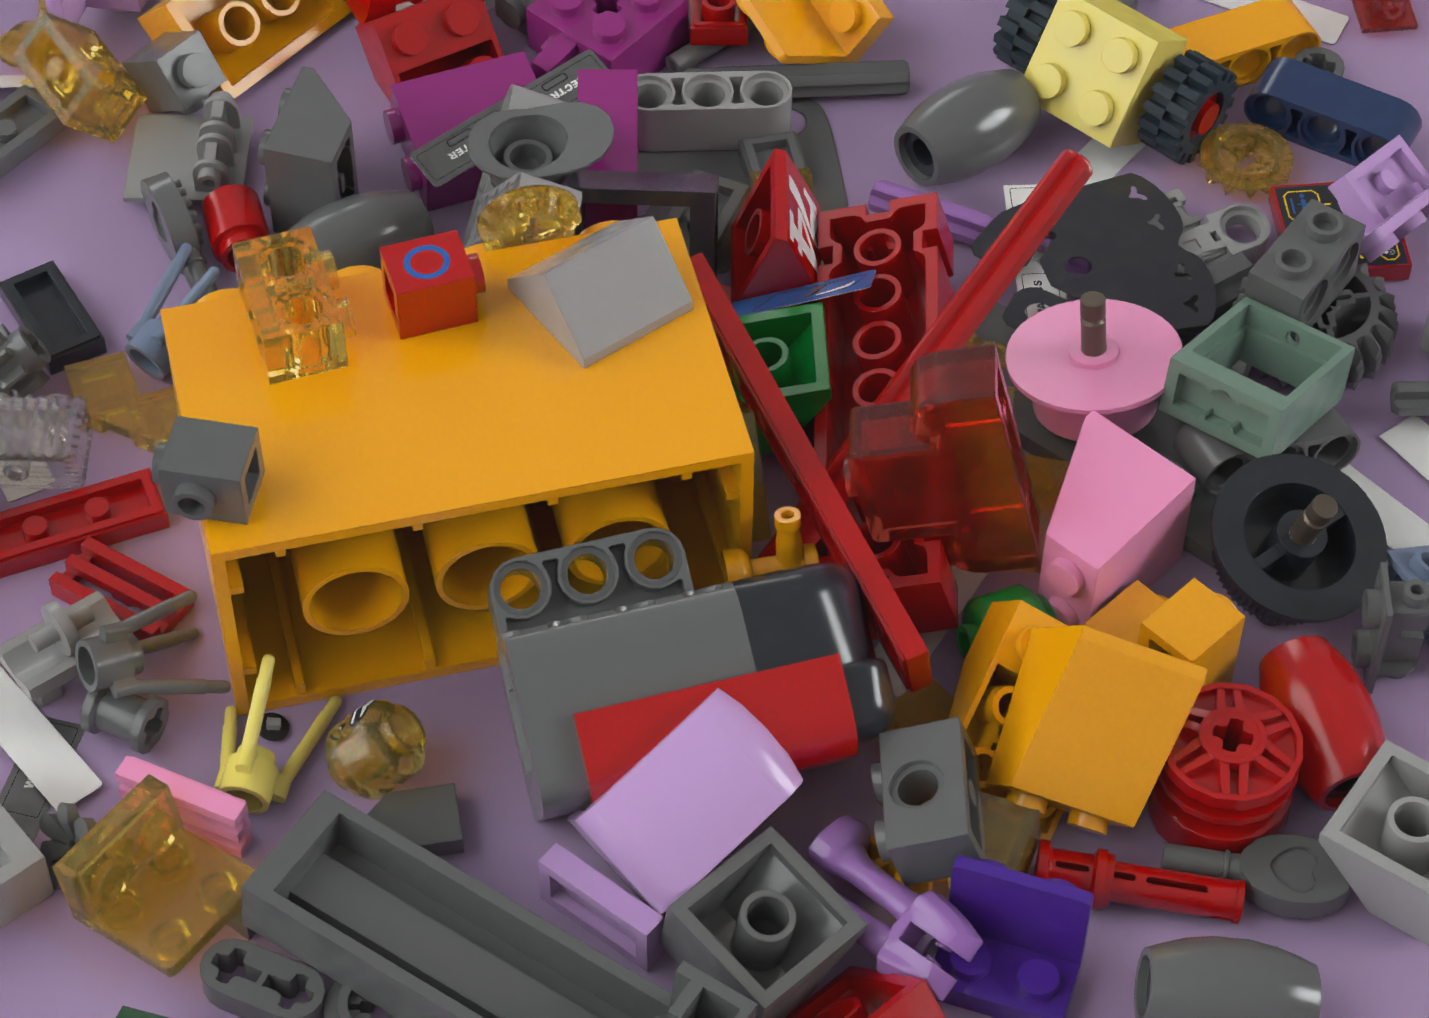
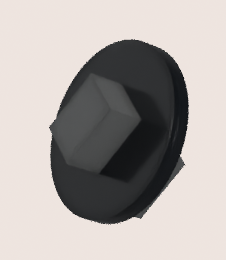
(274, 727)

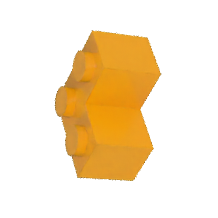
(1188, 626)

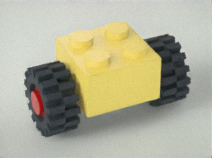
(1116, 74)

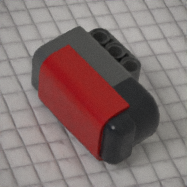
(619, 668)

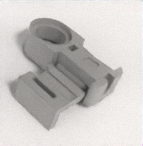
(1210, 239)

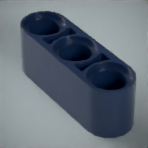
(1328, 111)

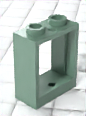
(1239, 410)

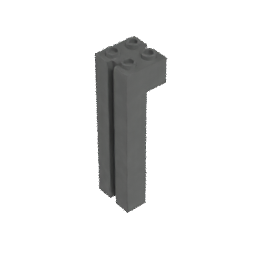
(438, 940)

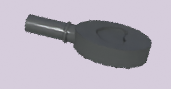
(175, 223)
(1280, 872)

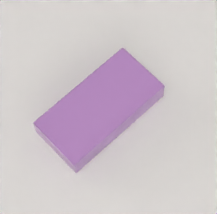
(601, 907)

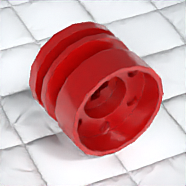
(1228, 771)

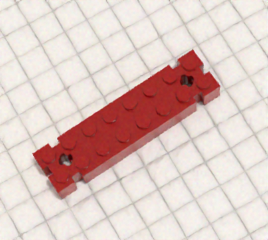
(867, 343)

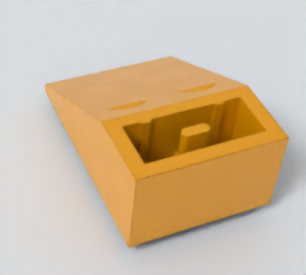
(989, 682)

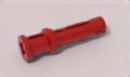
(1142, 885)

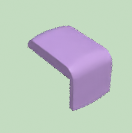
(689, 801)

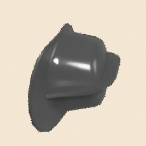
(540, 141)

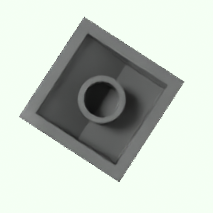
(763, 925)

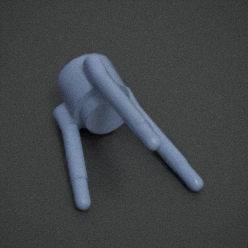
(147, 338)

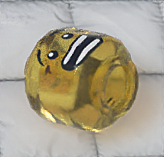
(376, 749)

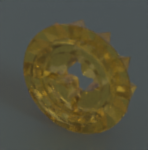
(1235, 143)
(505, 218)

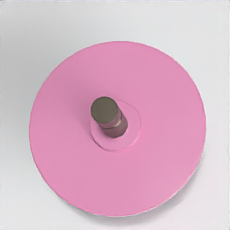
(1090, 359)

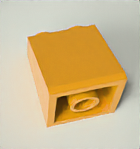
(1091, 725)

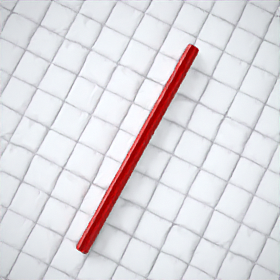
(975, 296)

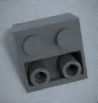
(307, 152)

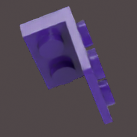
(1030, 937)

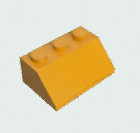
(246, 35)

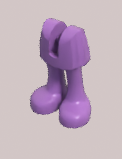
(920, 917)

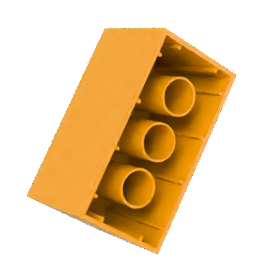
(442, 460)

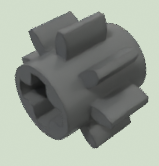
(22, 362)

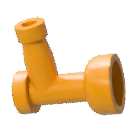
(789, 550)

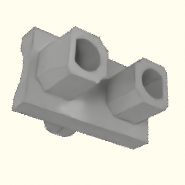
(44, 655)

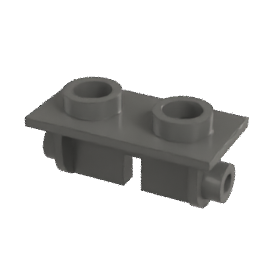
(1392, 628)

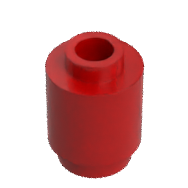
(232, 216)

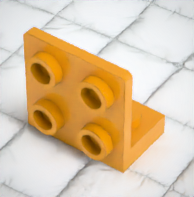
(817, 28)

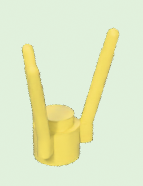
(252, 769)

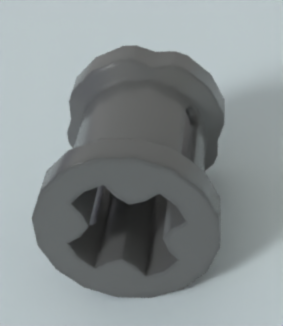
(129, 718)

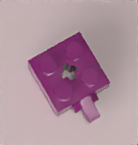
(618, 31)

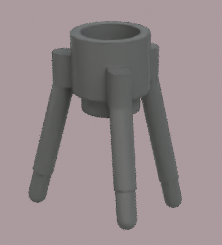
(116, 657)

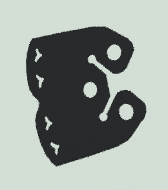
(1127, 254)

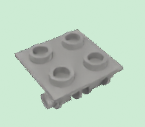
(194, 148)

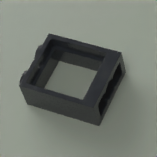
(658, 189)

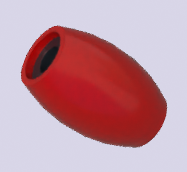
(1331, 710)

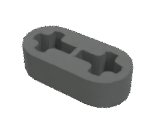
(266, 981)

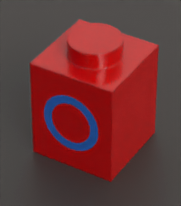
(431, 283)

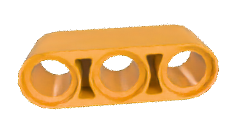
(1250, 37)

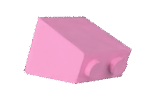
(1113, 521)

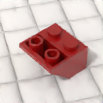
(427, 40)

